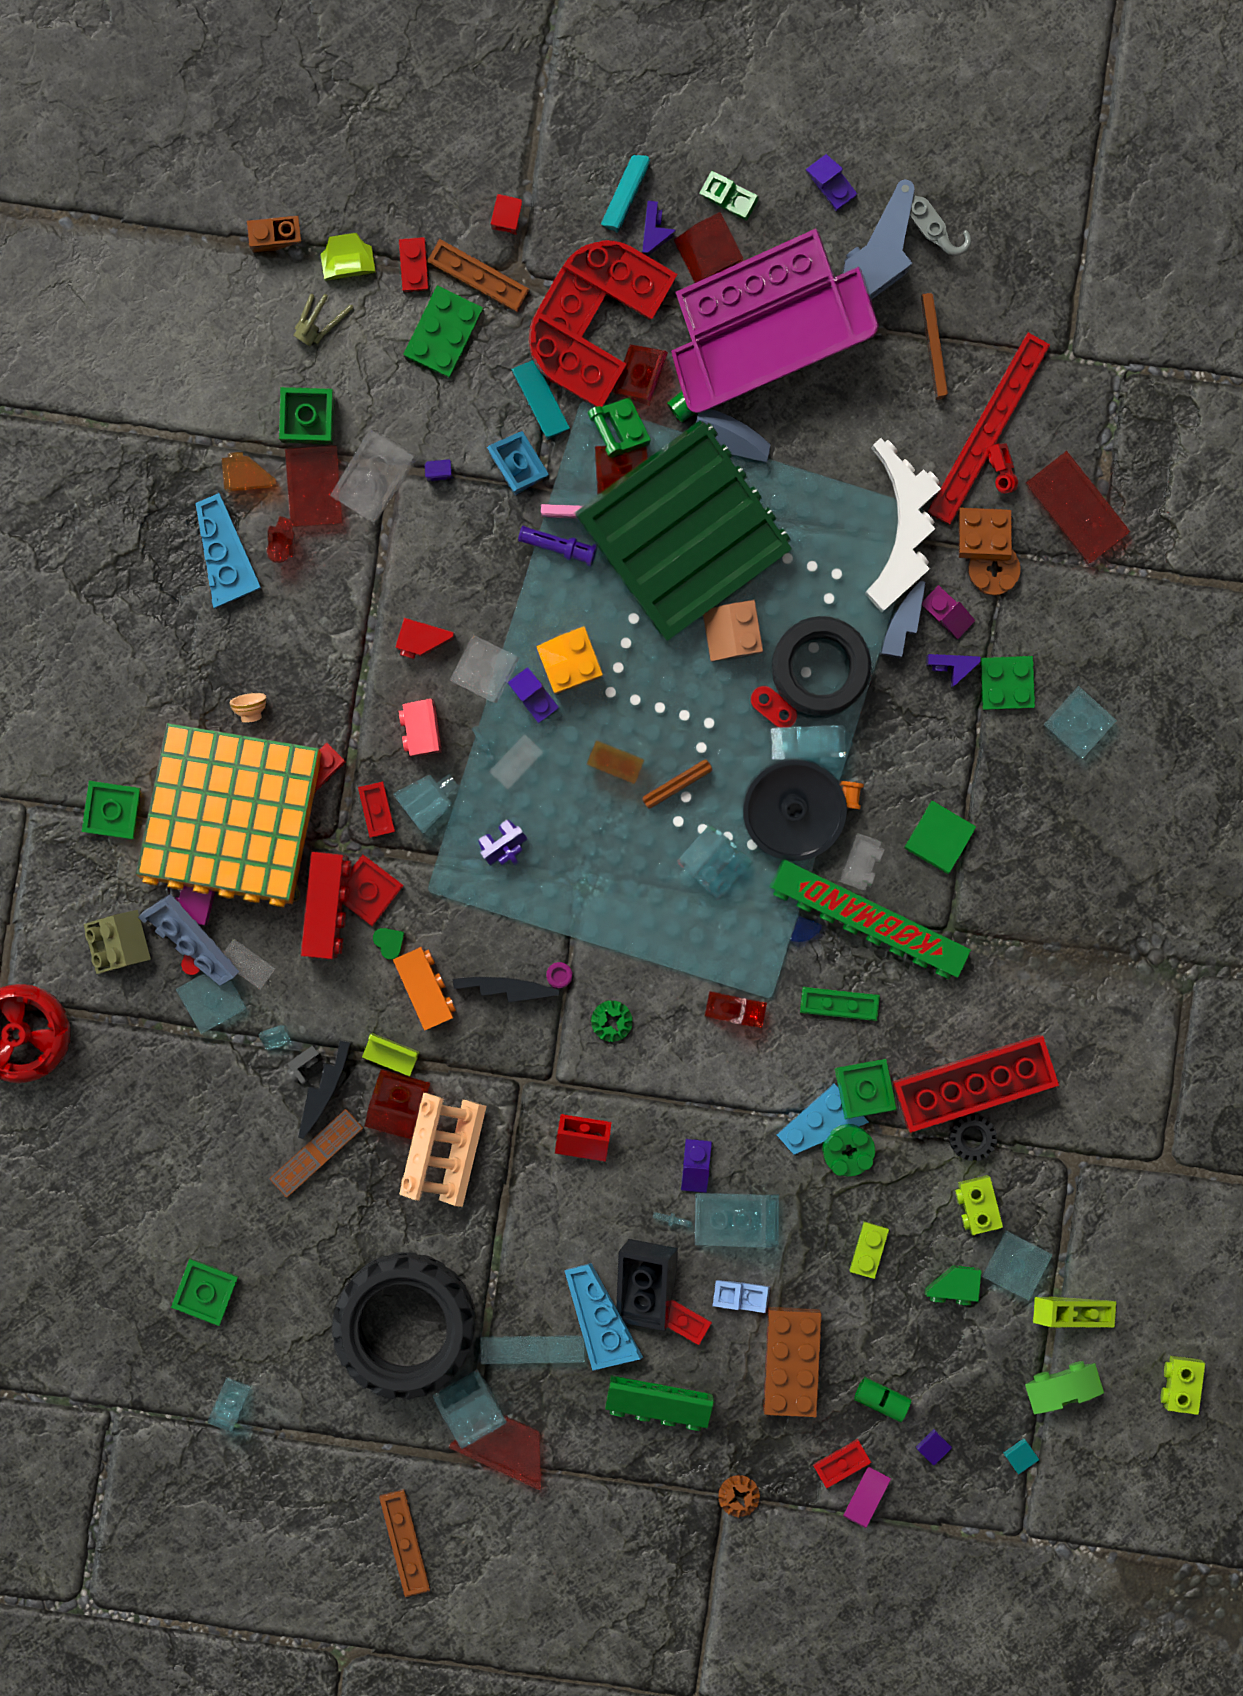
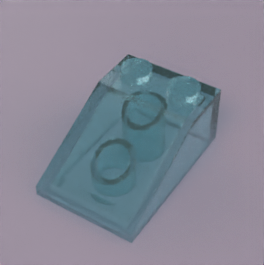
(737, 1220)

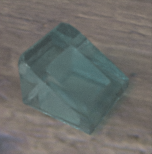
(275, 1037)

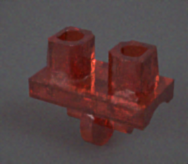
(281, 540)

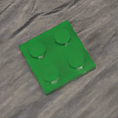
(1007, 682)
(111, 809)
(865, 1089)
(204, 1291)

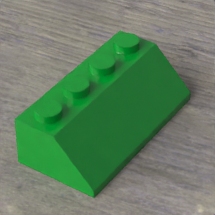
(659, 1402)

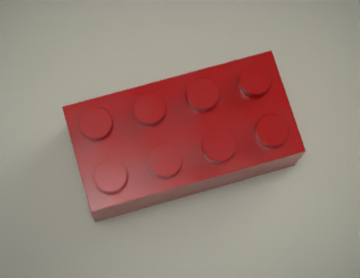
(325, 905)

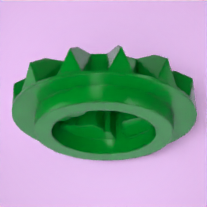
(623, 1024)

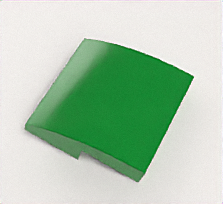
(939, 837)

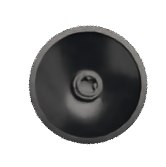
(794, 809)

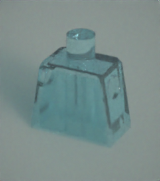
(426, 800)

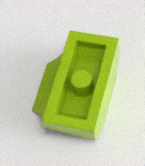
(347, 257)

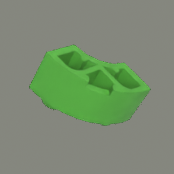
(1056, 1390)

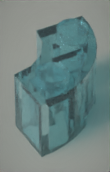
(809, 742)

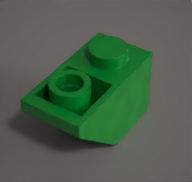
(956, 1283)

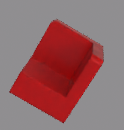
(506, 214)

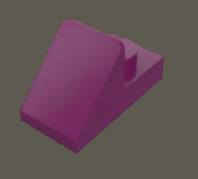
(948, 612)

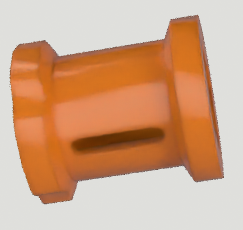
(852, 794)

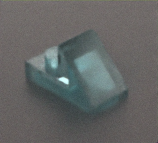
(229, 1404)

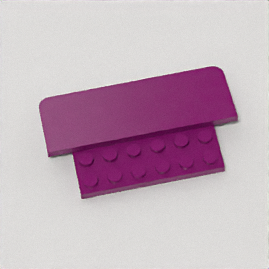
(768, 321)

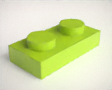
(869, 1250)

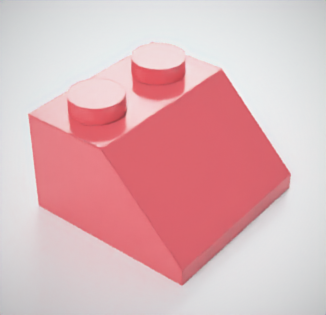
(421, 728)

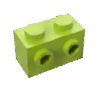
(979, 1205)
(1183, 1384)

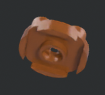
(1001, 582)

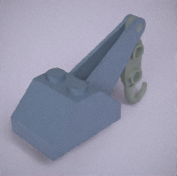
(883, 257)

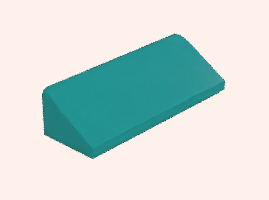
(626, 192)
(540, 399)

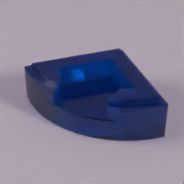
(804, 930)

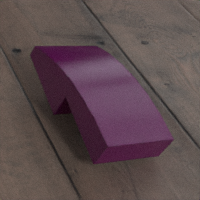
(867, 1497)

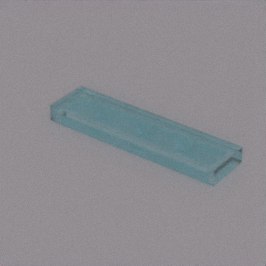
(532, 1349)

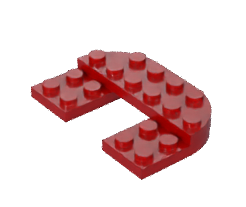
(573, 301)

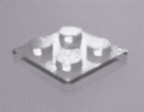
(484, 669)

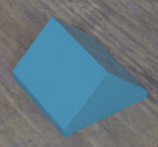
(517, 462)

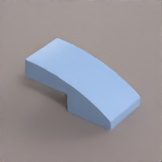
(741, 1296)

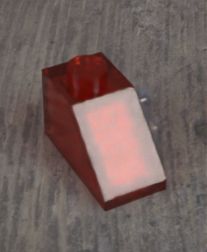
(735, 1009)

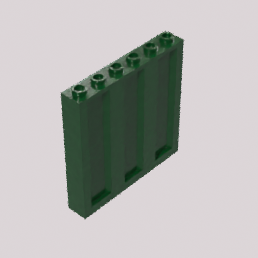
(684, 529)

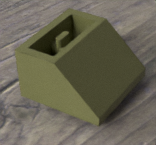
(116, 941)

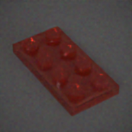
(1077, 507)

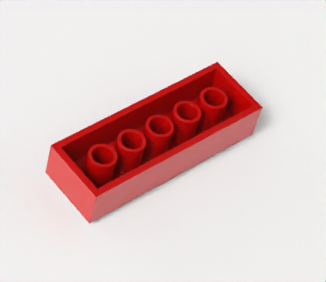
(975, 1083)

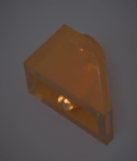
(244, 474)

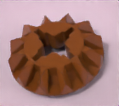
(741, 1484)

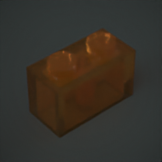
(615, 762)

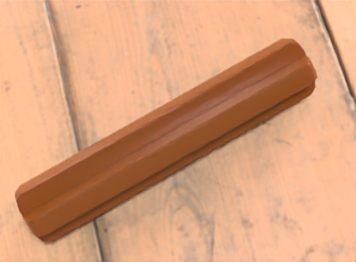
(677, 784)

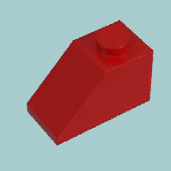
(419, 638)

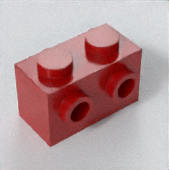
(583, 1137)

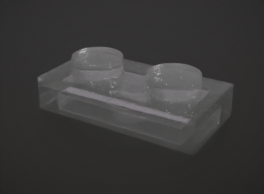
(516, 761)
(249, 964)

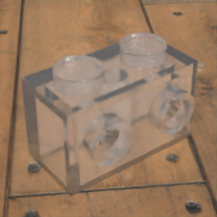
(860, 862)

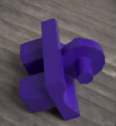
(504, 848)

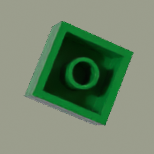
(306, 415)

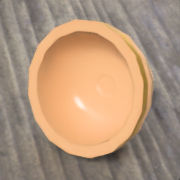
(249, 706)

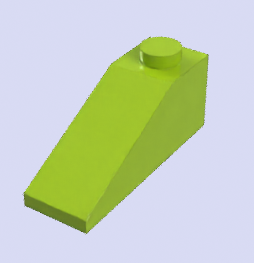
(1074, 1312)

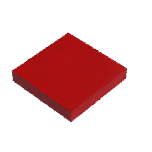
(370, 890)

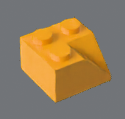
(569, 660)

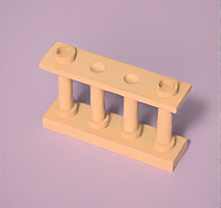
(461, 1156)

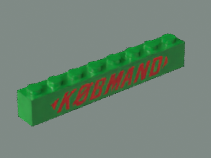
(869, 918)

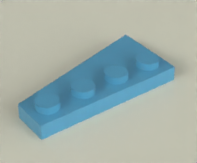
(226, 559)

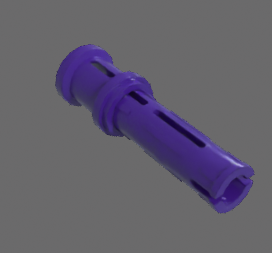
(569, 548)

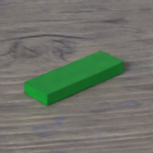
(839, 1003)

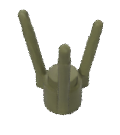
(307, 331)

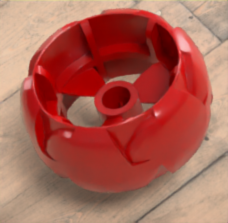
(51, 1041)

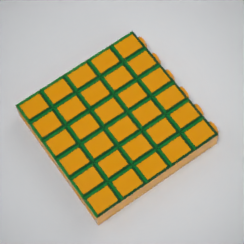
(229, 815)

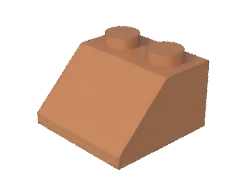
(733, 631)

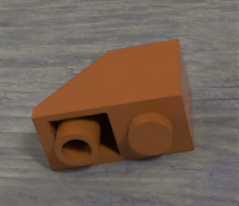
(273, 233)

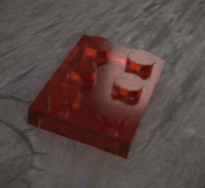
(310, 481)

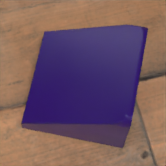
(438, 470)
(933, 1447)

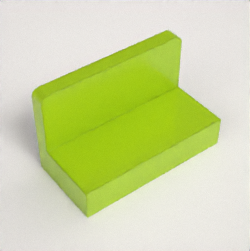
(390, 1054)

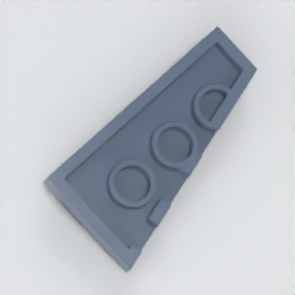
(191, 940)

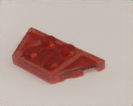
(508, 1449)

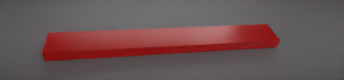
(988, 428)

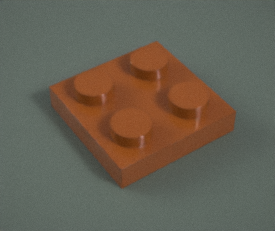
(985, 533)

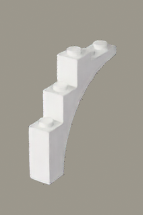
(913, 526)

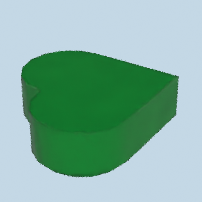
(389, 941)

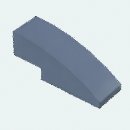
(736, 436)
(904, 621)

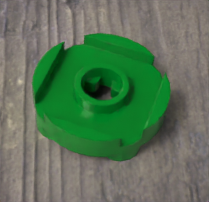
(836, 1143)

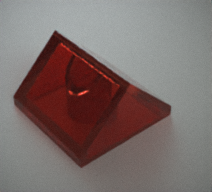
(641, 373)

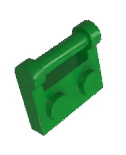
(626, 424)

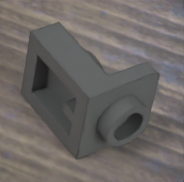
(306, 1060)

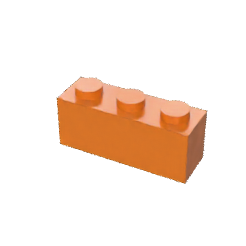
(424, 987)

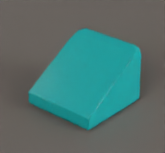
(1021, 1456)

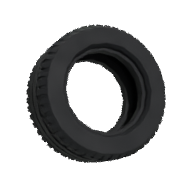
(834, 630)

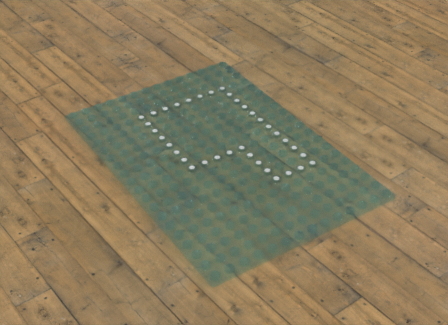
(593, 850)

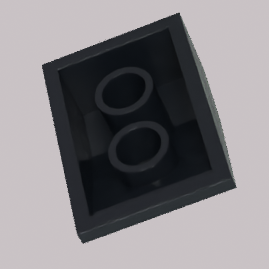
(646, 1283)

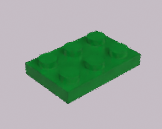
(443, 331)

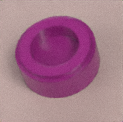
(559, 975)

